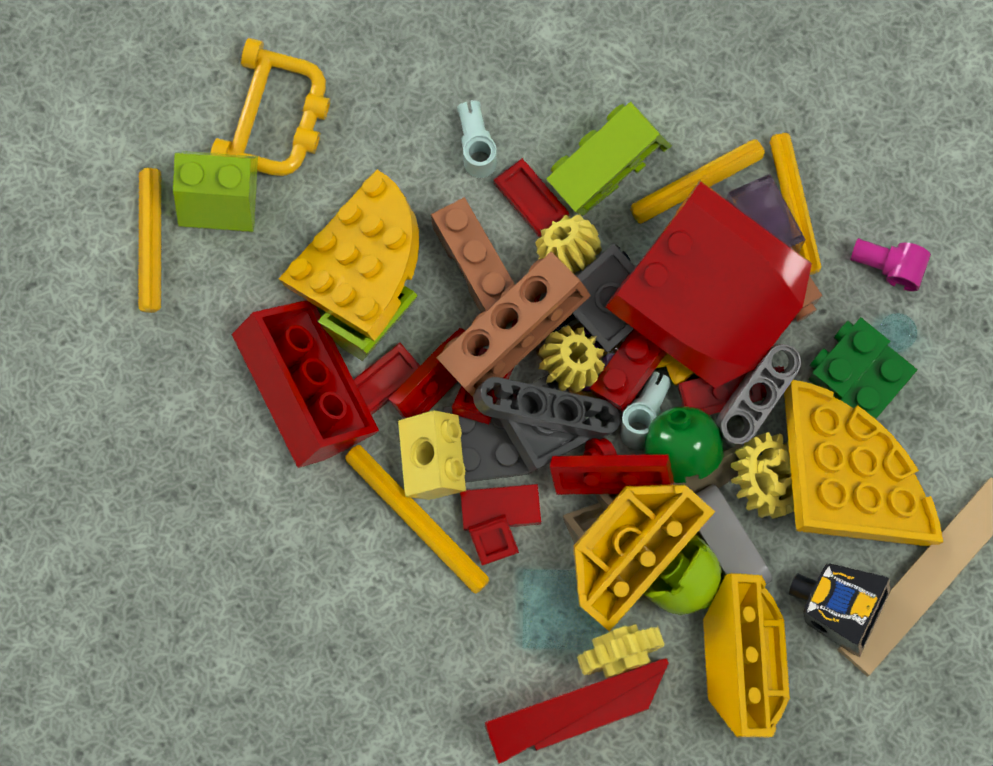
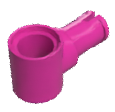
(900, 264)

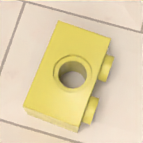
(432, 455)

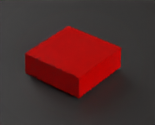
(493, 539)

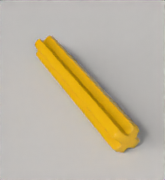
(709, 174)
(793, 194)
(149, 240)

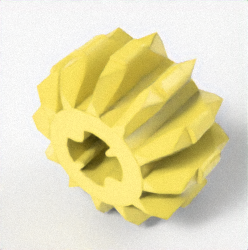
(571, 241)
(568, 345)

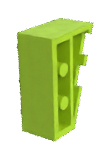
(606, 158)

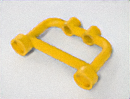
(315, 107)

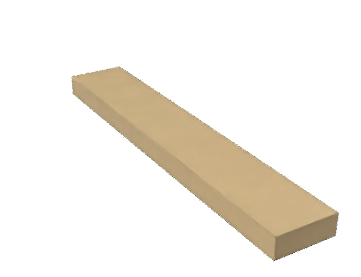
(928, 578)

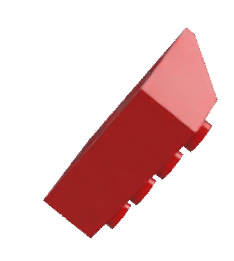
(304, 382)

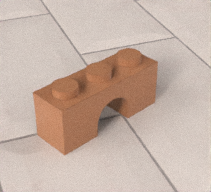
(473, 252)

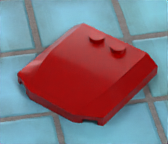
(714, 288)

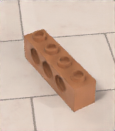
(534, 324)

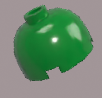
(689, 439)

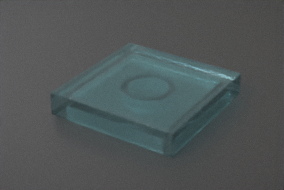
(553, 612)

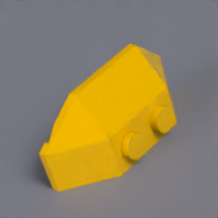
(633, 546)
(746, 656)

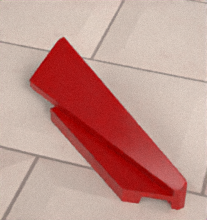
(575, 712)

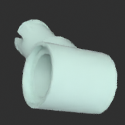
(476, 140)
(644, 411)

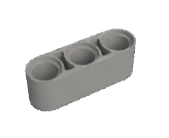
(775, 386)
(729, 539)

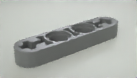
(547, 413)

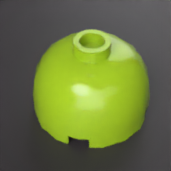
(688, 580)

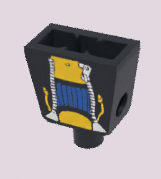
(842, 604)

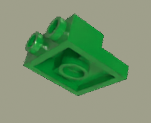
(862, 368)

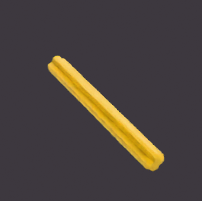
(417, 519)

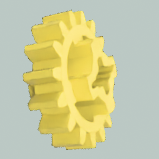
(765, 476)
(620, 651)

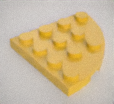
(360, 258)
(852, 473)

